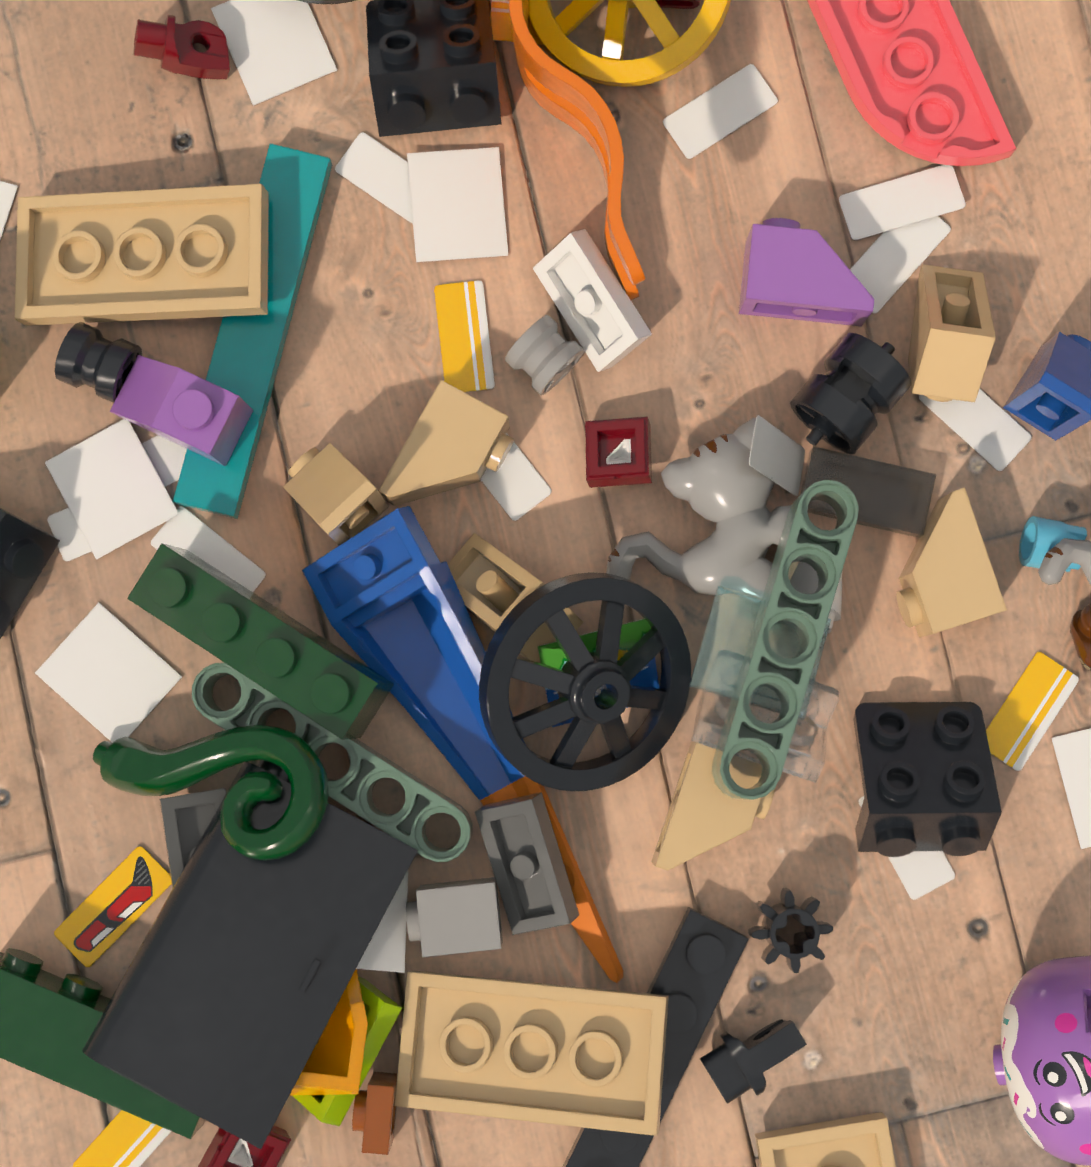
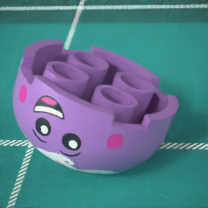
(1048, 1056)

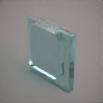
(726, 644)

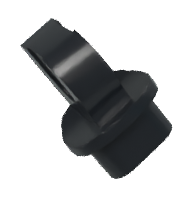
(740, 1065)

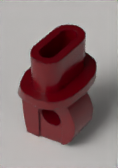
(174, 47)

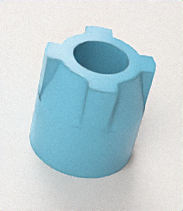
(1042, 535)

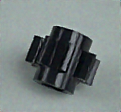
(804, 942)

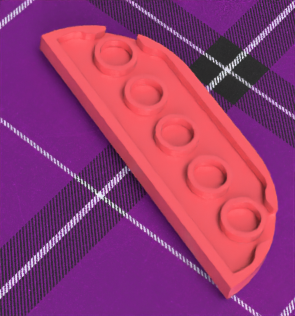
(915, 78)

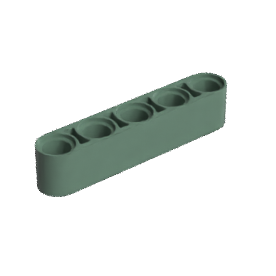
(808, 617)
(365, 768)

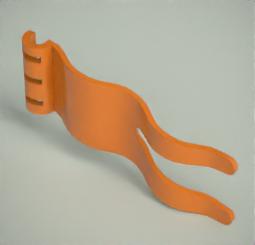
(585, 111)

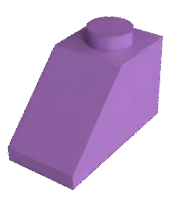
(799, 277)
(183, 408)

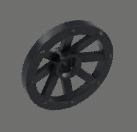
(580, 680)

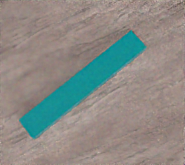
(252, 345)

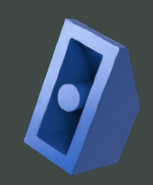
(1055, 387)

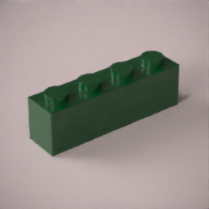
(260, 642)
(46, 1028)

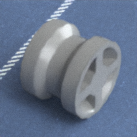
(544, 355)

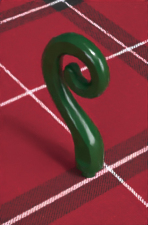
(159, 772)

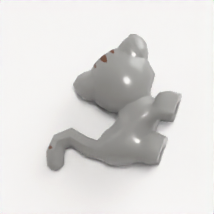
(724, 491)

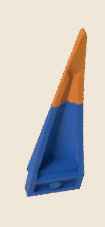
(412, 628)

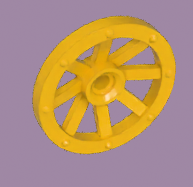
(611, 68)

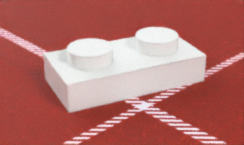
(591, 300)

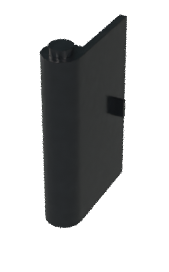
(248, 966)

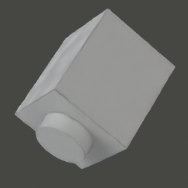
(455, 917)

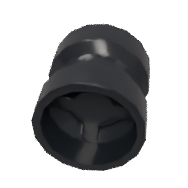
(95, 361)

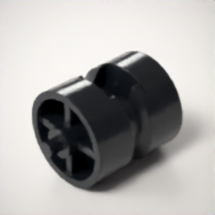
(857, 385)

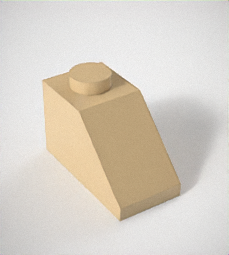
(950, 334)
(448, 447)
(334, 493)
(948, 571)
(494, 586)
(703, 815)

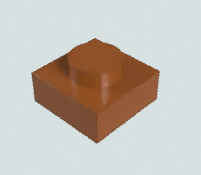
(376, 1113)

